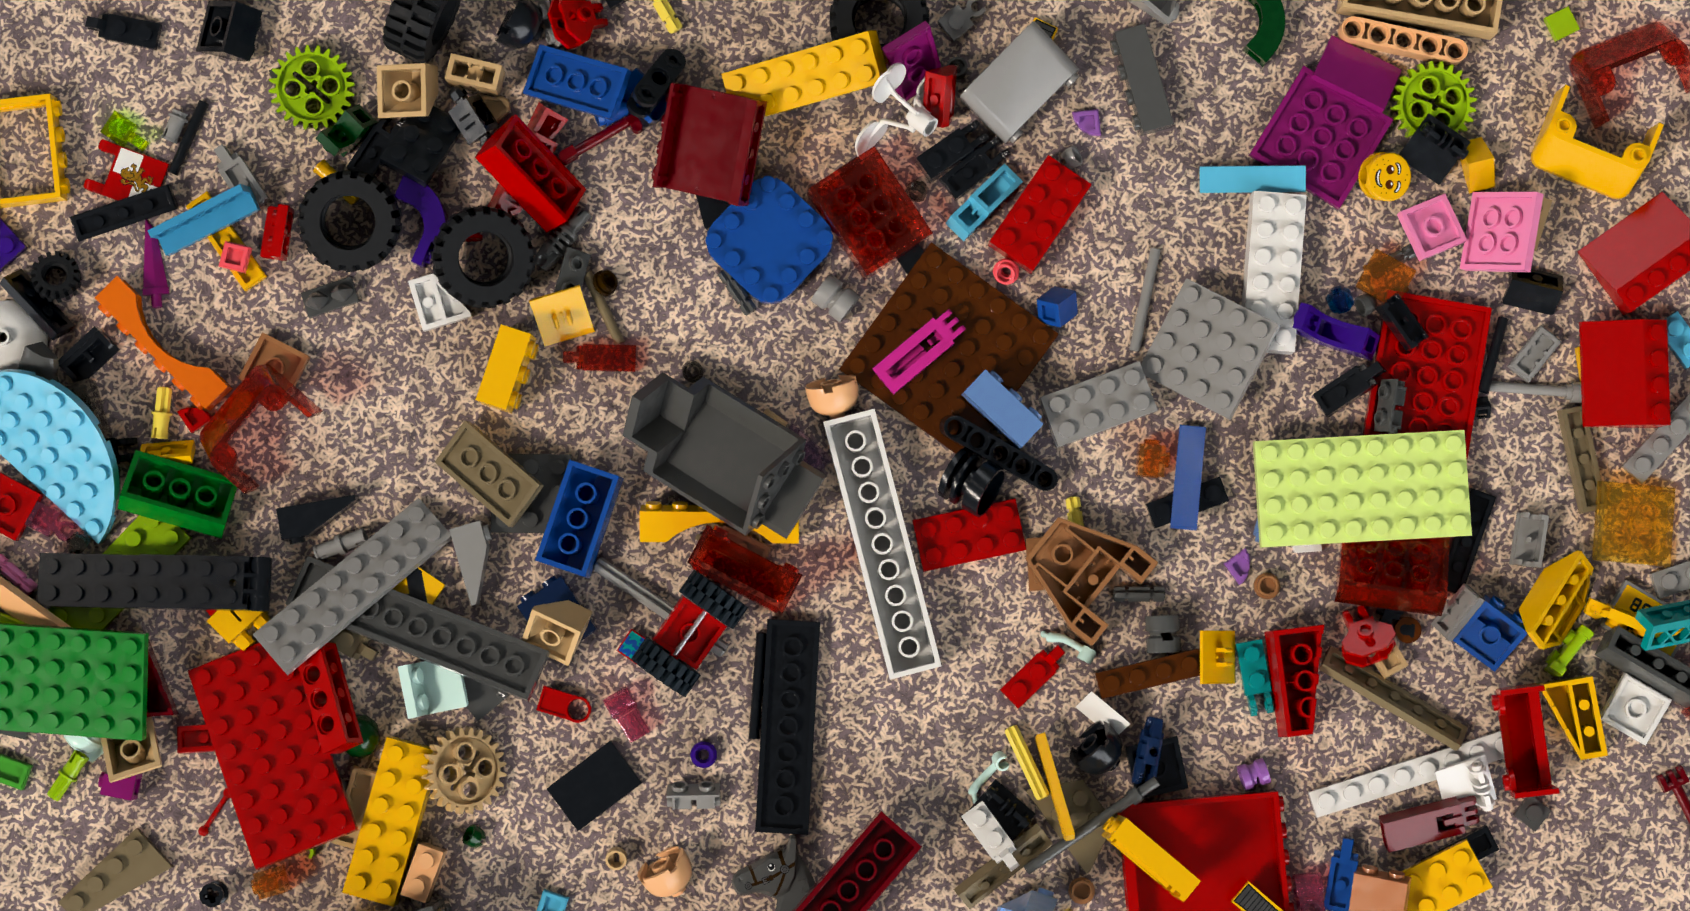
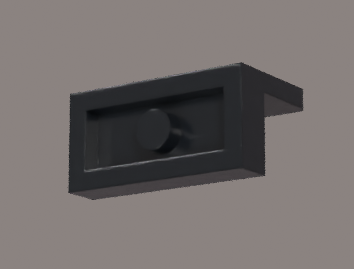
(1534, 291)

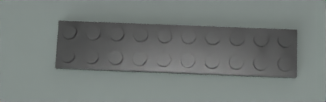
(442, 638)

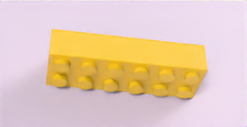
(811, 73)
(390, 823)

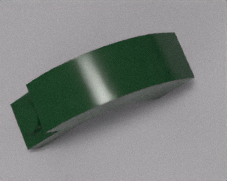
(1269, 32)

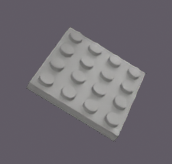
(1209, 348)

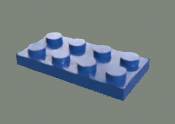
(577, 82)

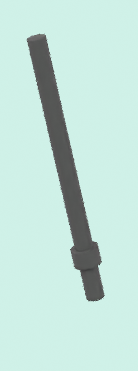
(1134, 796)

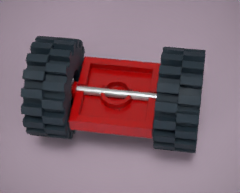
(689, 633)

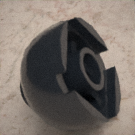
(520, 25)
(1099, 750)

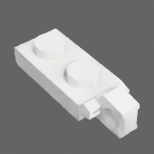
(991, 835)

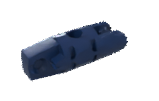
(1148, 750)

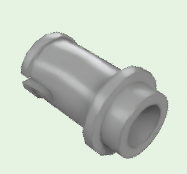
(174, 125)

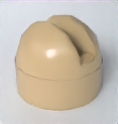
(610, 858)

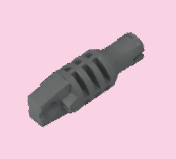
(561, 238)

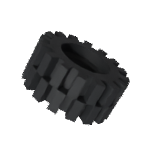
(51, 262)

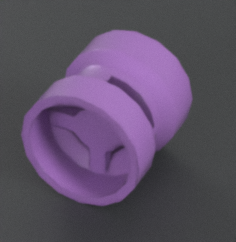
(1253, 774)

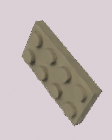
(489, 473)

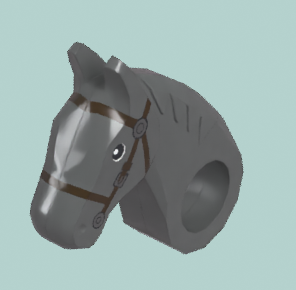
(778, 876)

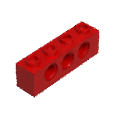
(330, 701)

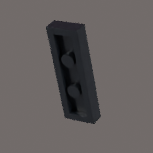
(42, 311)
(1211, 494)

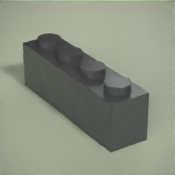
(1142, 80)
(1650, 667)

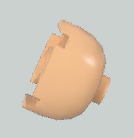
(833, 396)
(668, 874)

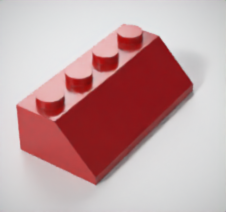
(531, 173)

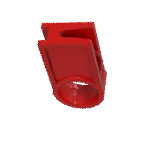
(557, 703)

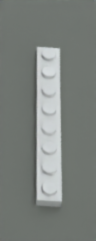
(1400, 775)

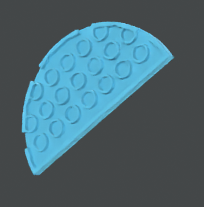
(59, 449)

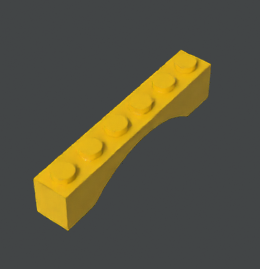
(663, 522)

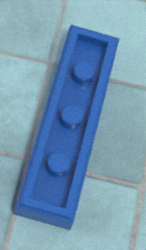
(1188, 477)

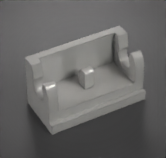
(1529, 540)

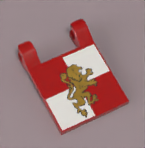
(129, 173)

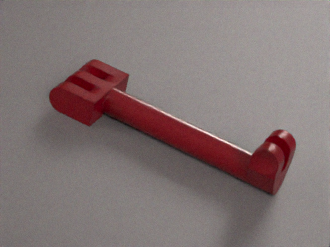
(572, 152)
(1676, 786)

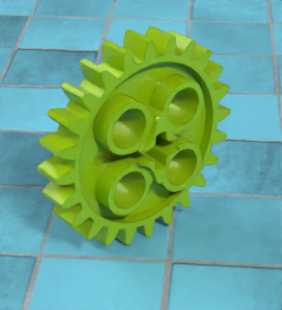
(1442, 82)
(297, 105)

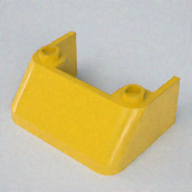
(1584, 164)

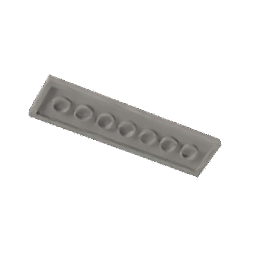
(352, 586)

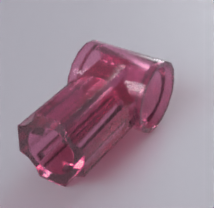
(625, 711)

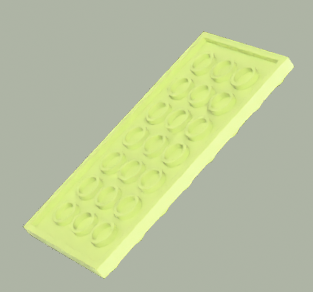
(1362, 488)

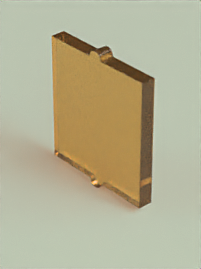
(1384, 276)

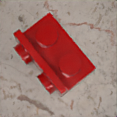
(277, 232)

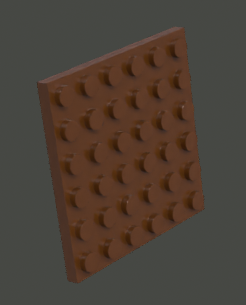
(996, 338)

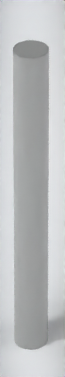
(1145, 299)

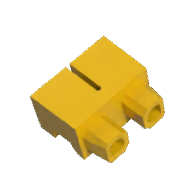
(235, 624)

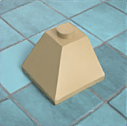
(406, 90)
(557, 628)
(131, 757)

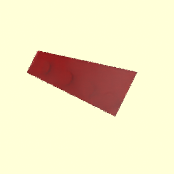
(1294, 677)

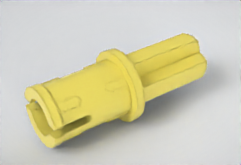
(162, 413)

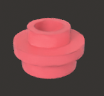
(1004, 278)

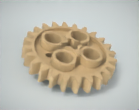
(481, 785)

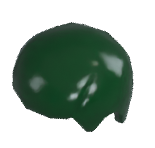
(370, 737)

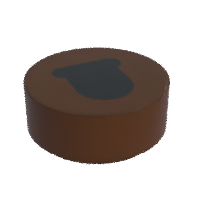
(1407, 630)

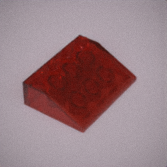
(869, 213)
(1395, 574)

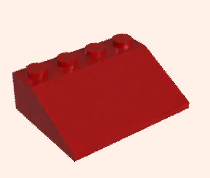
(1641, 253)
(1624, 373)

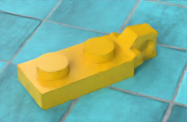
(1617, 616)

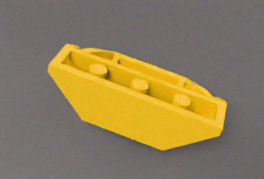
(1556, 600)

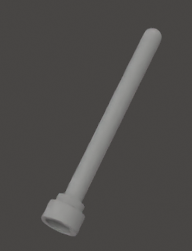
(1570, 391)

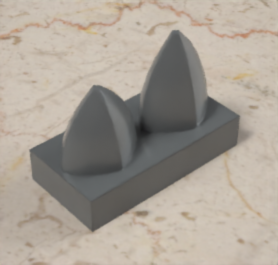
(330, 297)

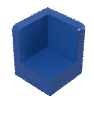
(1057, 306)

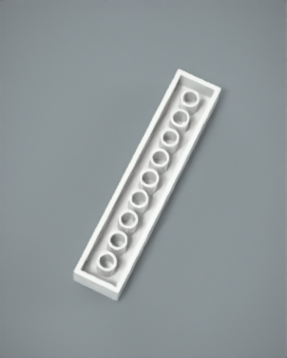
(882, 544)

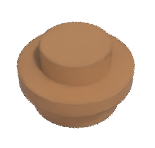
(1266, 585)
(1081, 890)

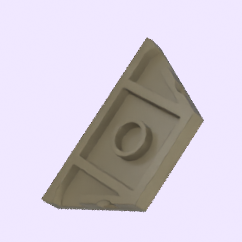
(1081, 807)

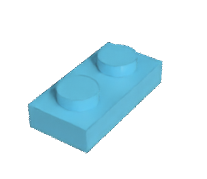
(1679, 338)

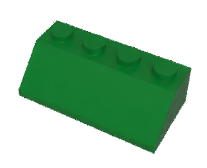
(177, 494)

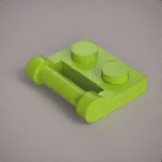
(1572, 643)

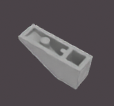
(472, 552)

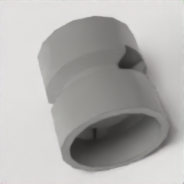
(834, 297)

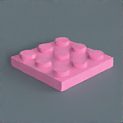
(1501, 231)

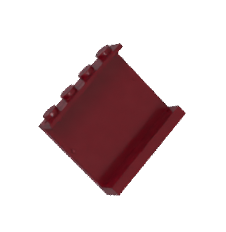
(709, 143)

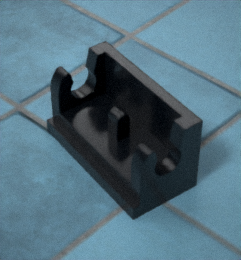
(1401, 322)
(88, 355)

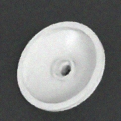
(20, 332)

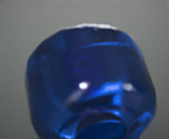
(1340, 300)

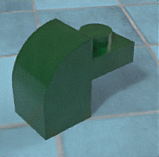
(347, 132)

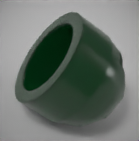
(473, 836)

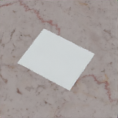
(1099, 711)

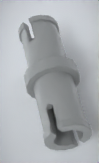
(340, 544)

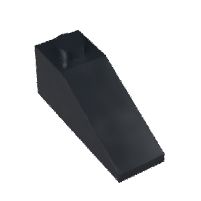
(309, 518)

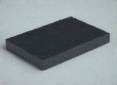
(594, 785)

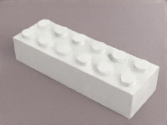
(1275, 262)

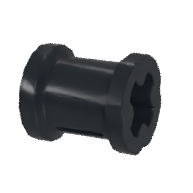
(214, 901)

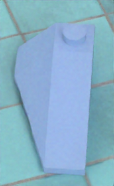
(1031, 901)

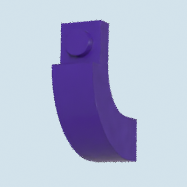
(432, 213)
(1335, 333)

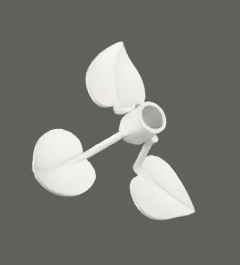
(918, 116)

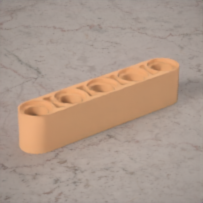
(1414, 37)

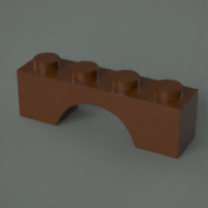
(1147, 673)

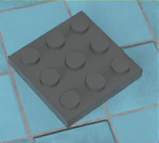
(548, 470)

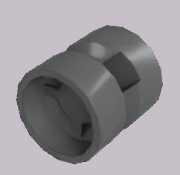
(1163, 624)

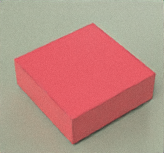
(235, 257)

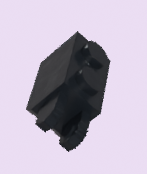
(949, 152)

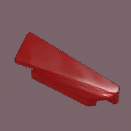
(545, 125)

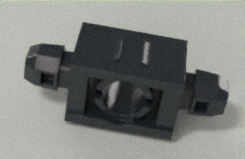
(472, 116)

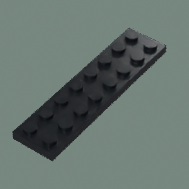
(787, 727)

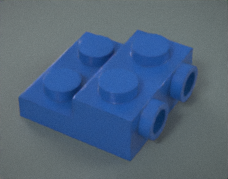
(1492, 633)

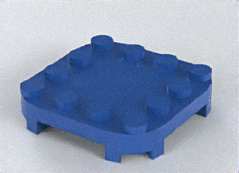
(770, 241)

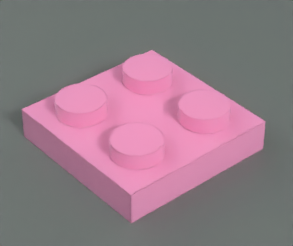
(1432, 227)

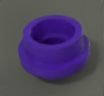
(695, 754)

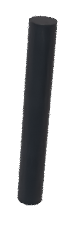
(188, 137)
(1493, 355)

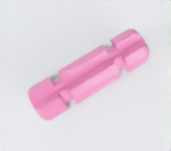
(16, 576)

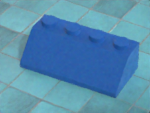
(579, 519)

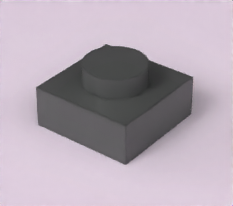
(1532, 813)

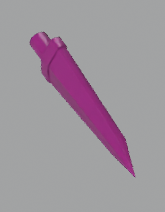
(153, 273)

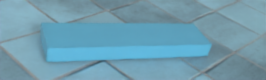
(1252, 178)

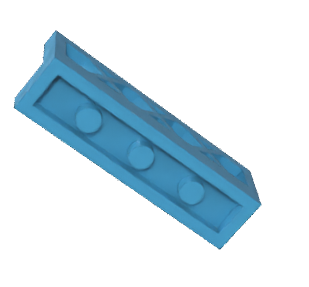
(205, 219)

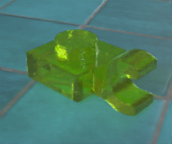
(122, 131)

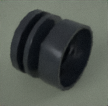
(971, 482)

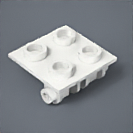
(1468, 779)

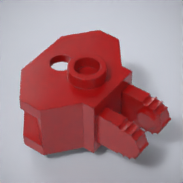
(576, 20)
(1366, 638)

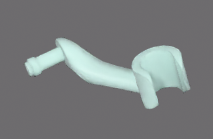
(1085, 653)
(976, 785)

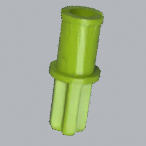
(68, 774)

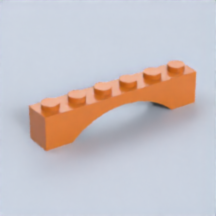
(126, 307)

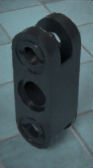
(656, 82)

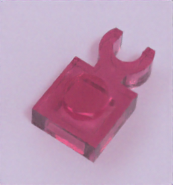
(47, 520)

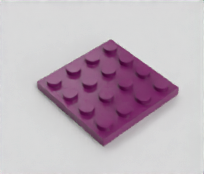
(1324, 133)

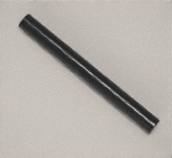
(757, 686)

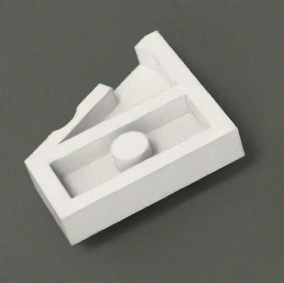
(434, 304)

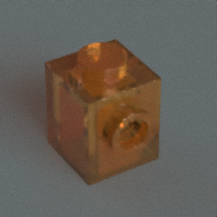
(1151, 459)
(270, 882)

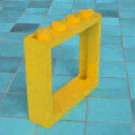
(56, 136)

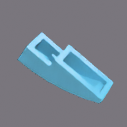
(983, 202)

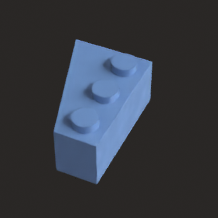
(1003, 408)

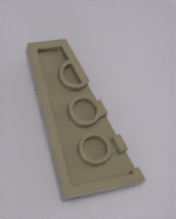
(124, 869)

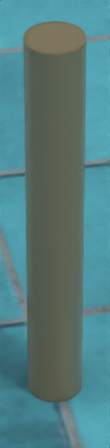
(604, 310)

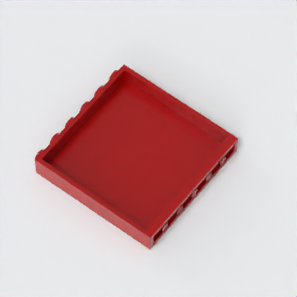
(1218, 841)

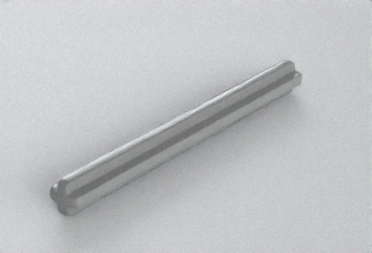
(644, 595)

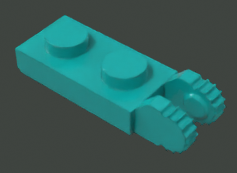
(1254, 674)

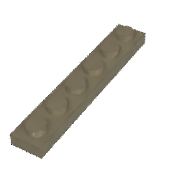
(1394, 699)

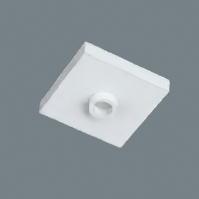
(1634, 708)

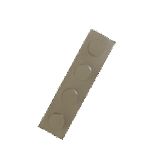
(1580, 458)
(993, 875)

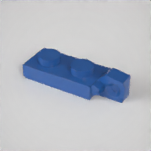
(1341, 877)

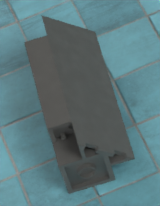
(722, 454)

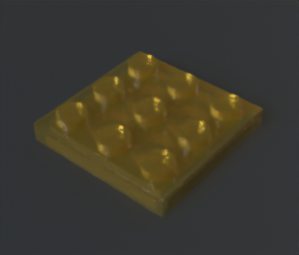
(1633, 524)

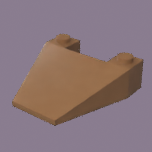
(1077, 565)

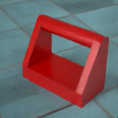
(940, 93)

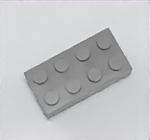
(1097, 404)

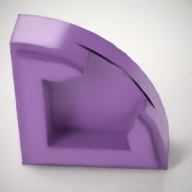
(1088, 121)
(1239, 566)

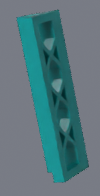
(1665, 619)

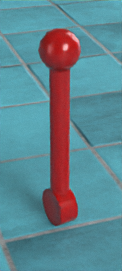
(203, 830)

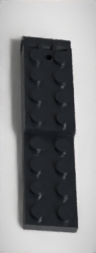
(155, 581)

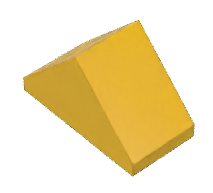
(1478, 166)

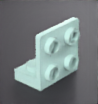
(431, 689)

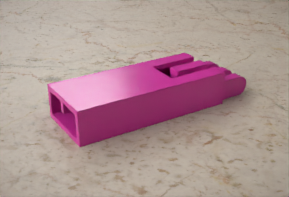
(910, 356)

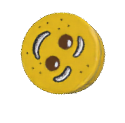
(1384, 176)

